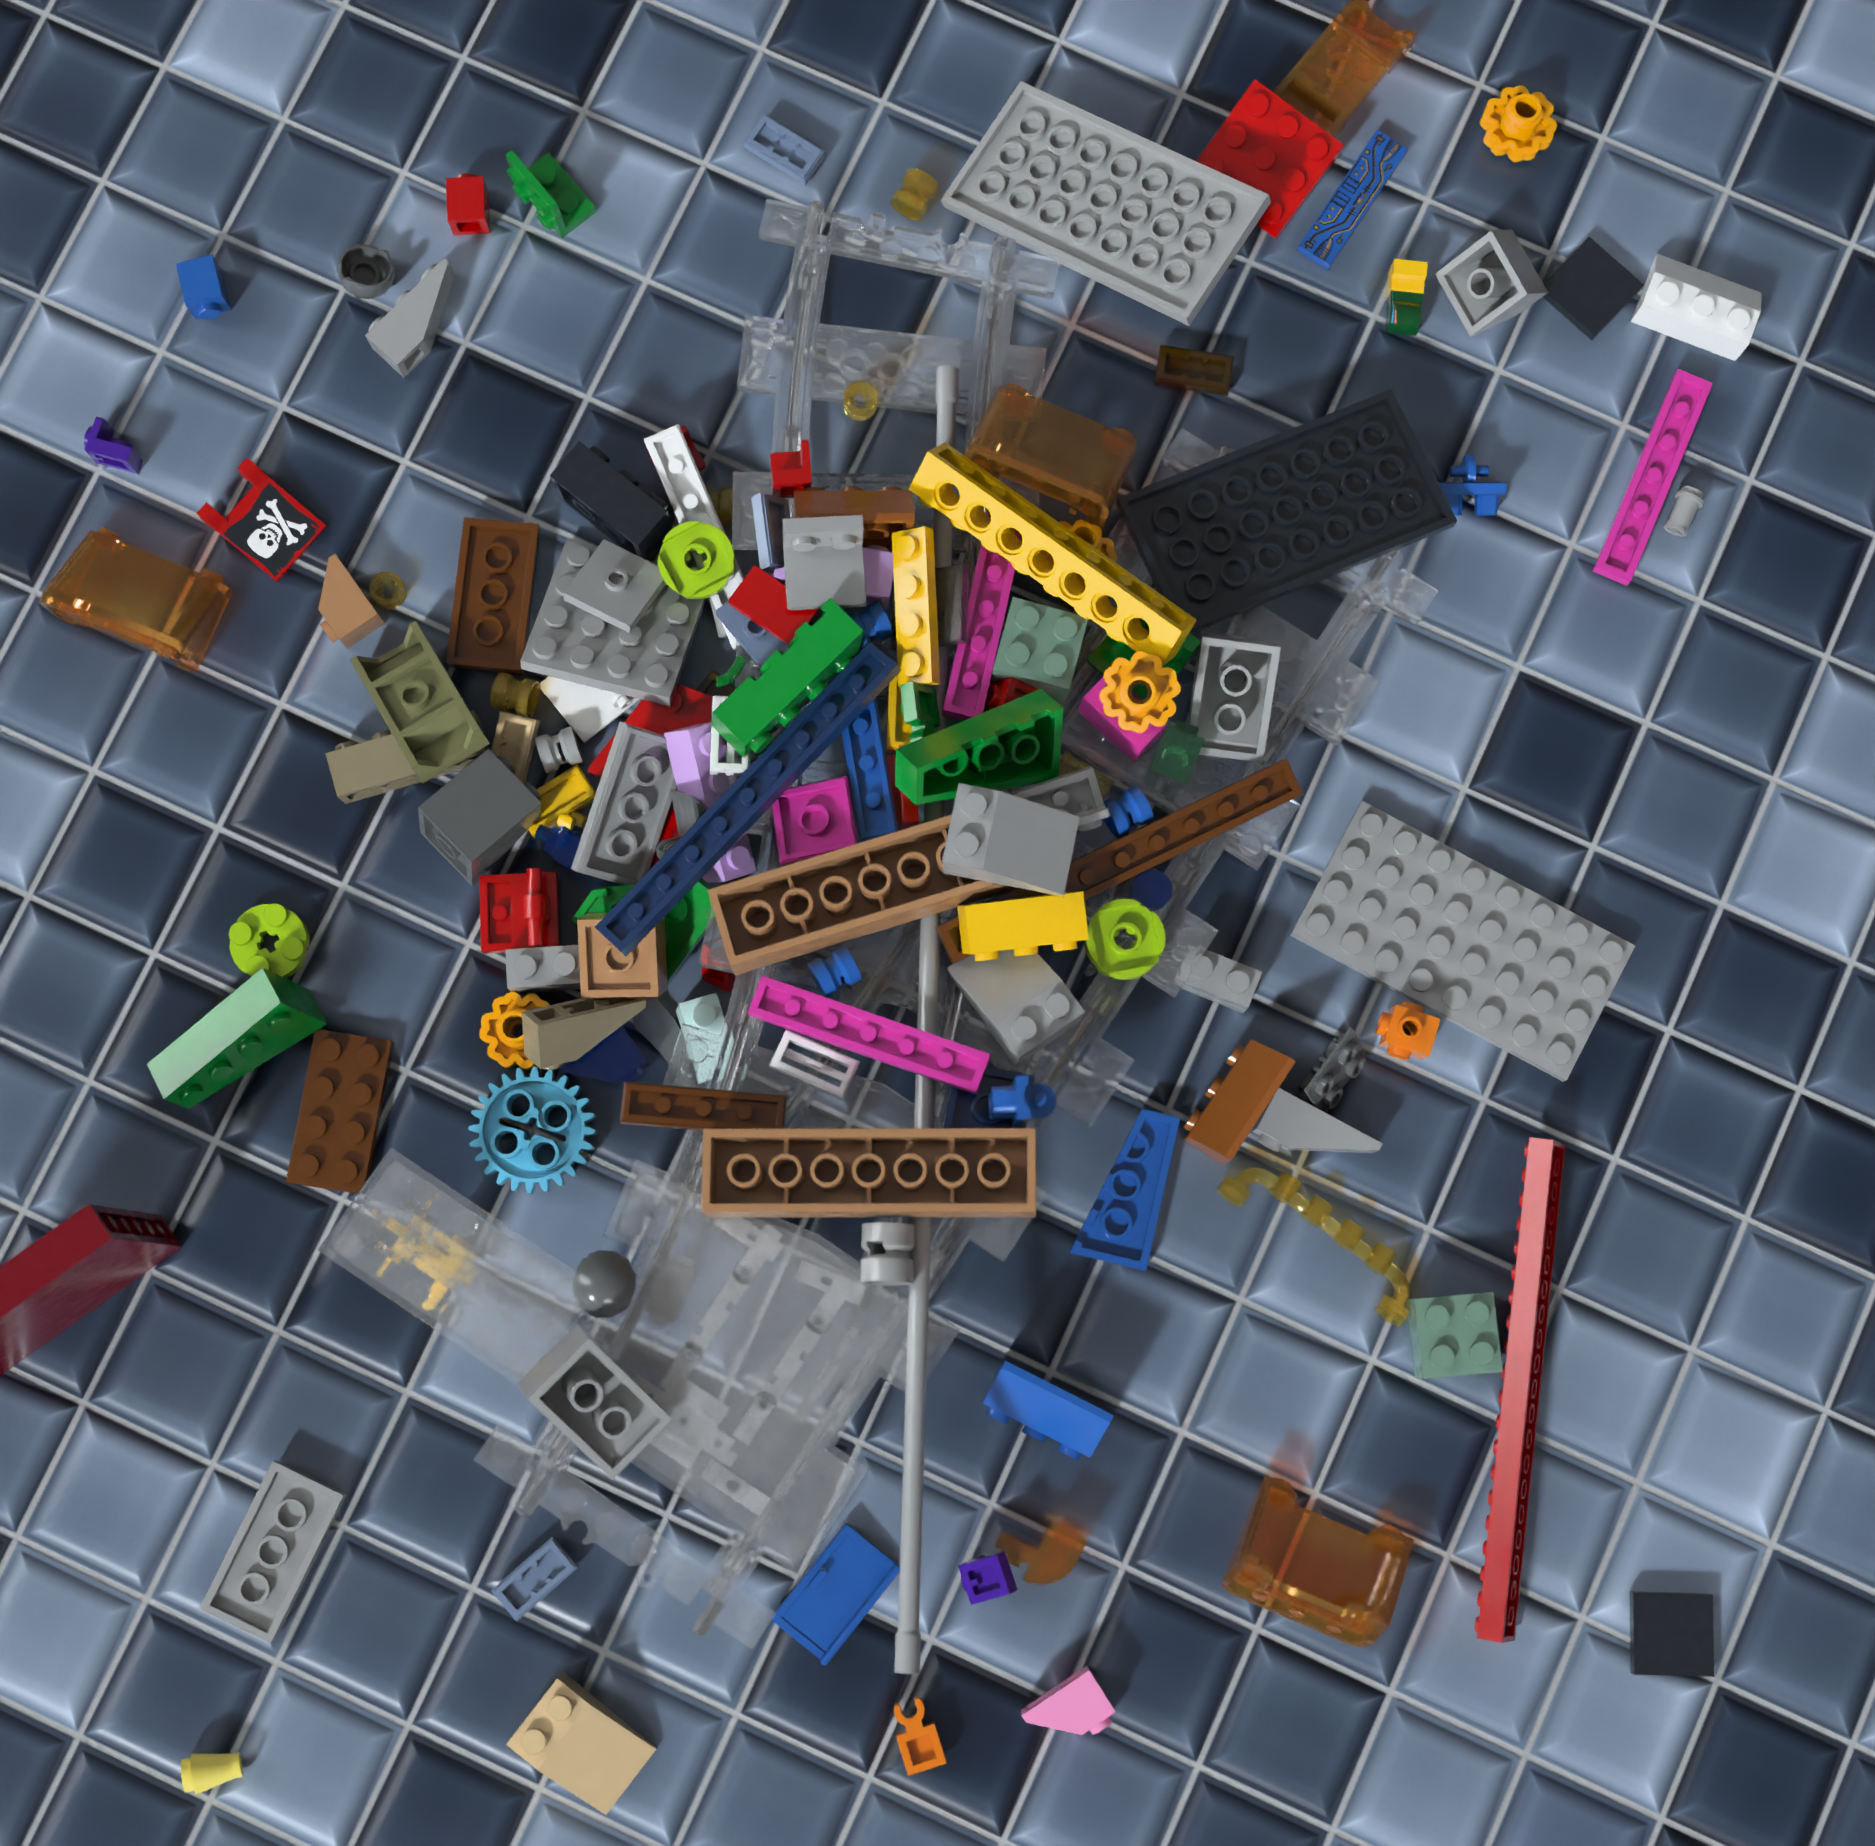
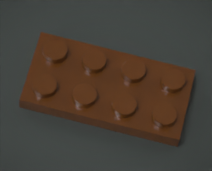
(493, 595)
(340, 1111)

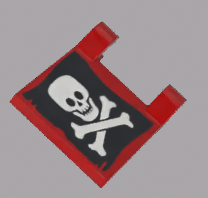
(266, 524)

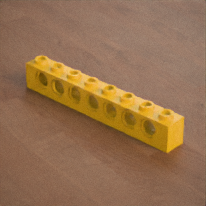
(1071, 554)

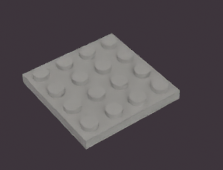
(597, 654)

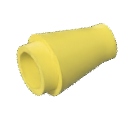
(209, 1770)

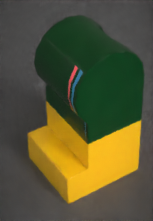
(1405, 296)

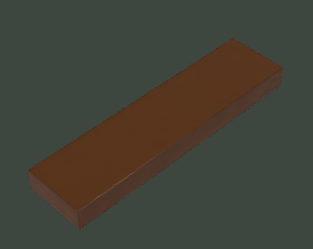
(700, 1108)

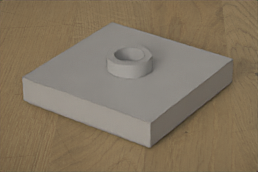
(615, 586)

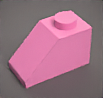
(1072, 1706)

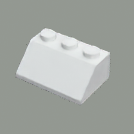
(1698, 308)

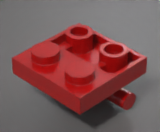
(519, 910)

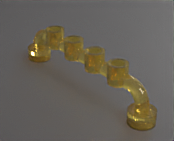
(1347, 1235)

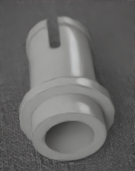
(1684, 510)

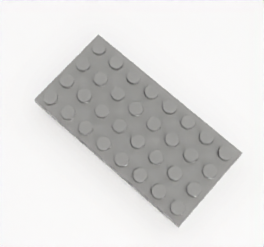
(1106, 202)
(1463, 941)

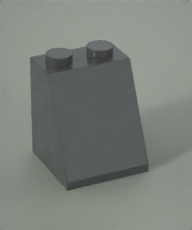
(479, 815)

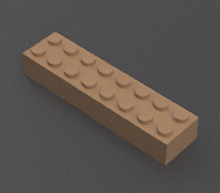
(841, 896)
(869, 1172)

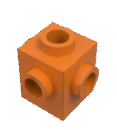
(1420, 1026)

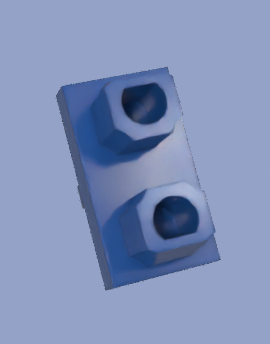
(1486, 493)
(1021, 1103)

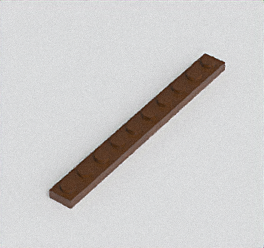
(1161, 839)

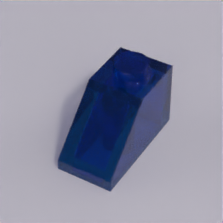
(610, 1061)

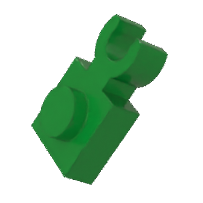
(919, 709)

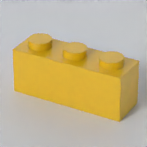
(1022, 925)

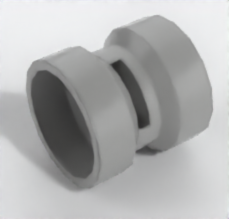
(550, 751)

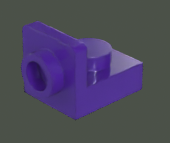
(109, 450)
(987, 1577)

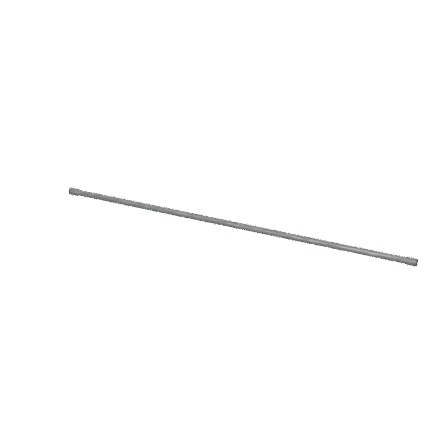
(908, 1635)

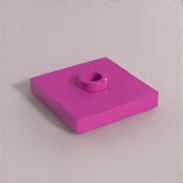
(814, 820)

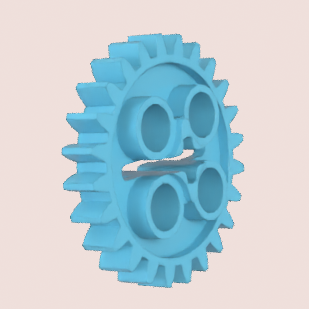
(522, 1163)

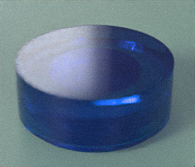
(1152, 889)

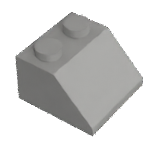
(1491, 281)

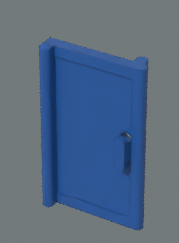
(837, 1597)

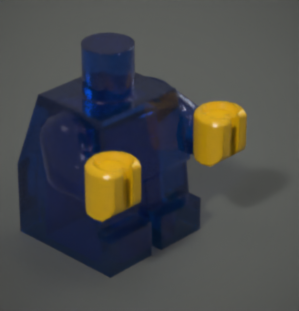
(564, 838)

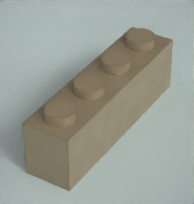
(378, 766)

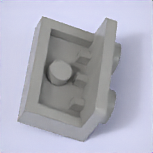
(1073, 794)

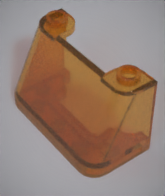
(1053, 452)
(138, 598)
(1317, 1567)

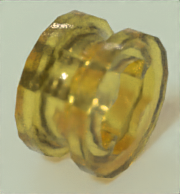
(852, 410)
(377, 586)

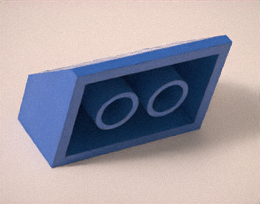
(1046, 1410)

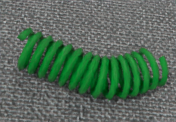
(733, 670)

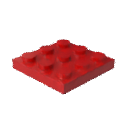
(1272, 151)

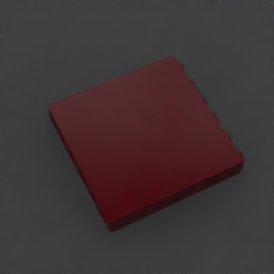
(74, 1273)

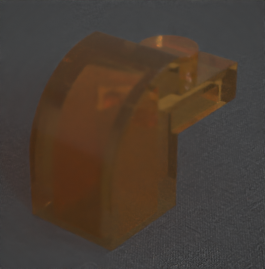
(1051, 1559)

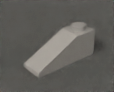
(1302, 1127)

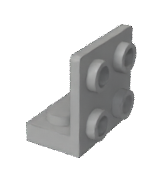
(824, 561)

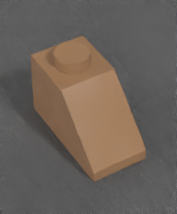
(345, 607)

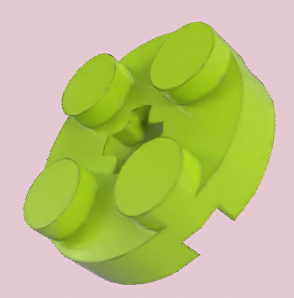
(718, 566)
(275, 920)
(1142, 954)

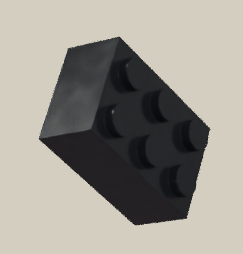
(612, 501)

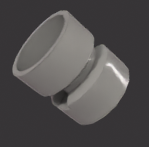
(887, 1254)

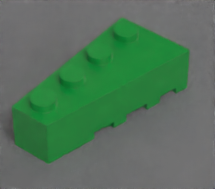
(992, 751)
(236, 1037)

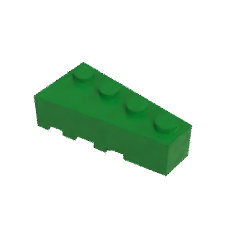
(788, 681)

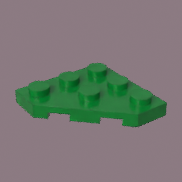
(683, 924)

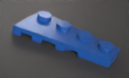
(1129, 1202)

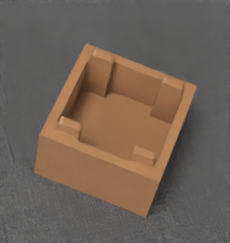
(610, 973)

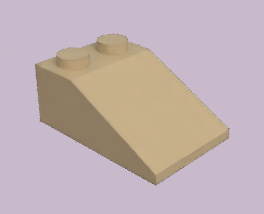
(581, 1744)

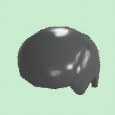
(366, 271)
(604, 1284)

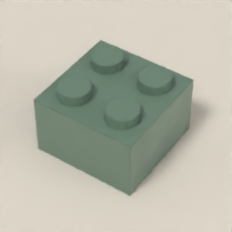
(1040, 647)
(1454, 1335)

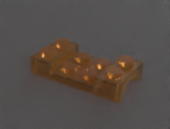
(1344, 66)

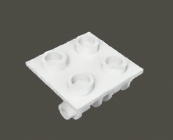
(584, 706)

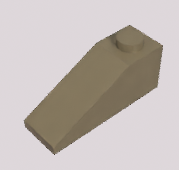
(573, 1027)

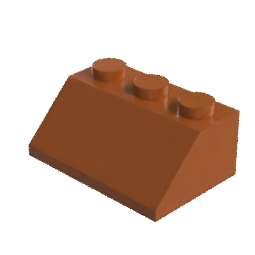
(882, 510)
(1237, 1100)

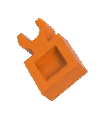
(919, 1743)

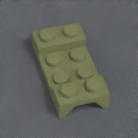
(421, 705)

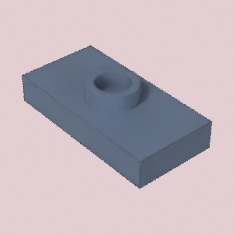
(784, 149)
(768, 522)
(751, 636)
(535, 1578)

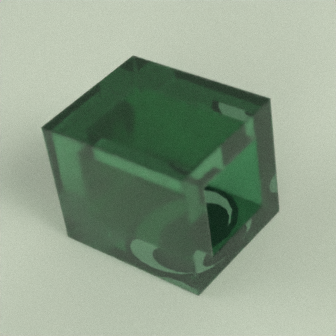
(1178, 751)

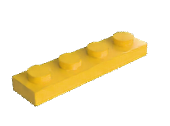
(916, 606)

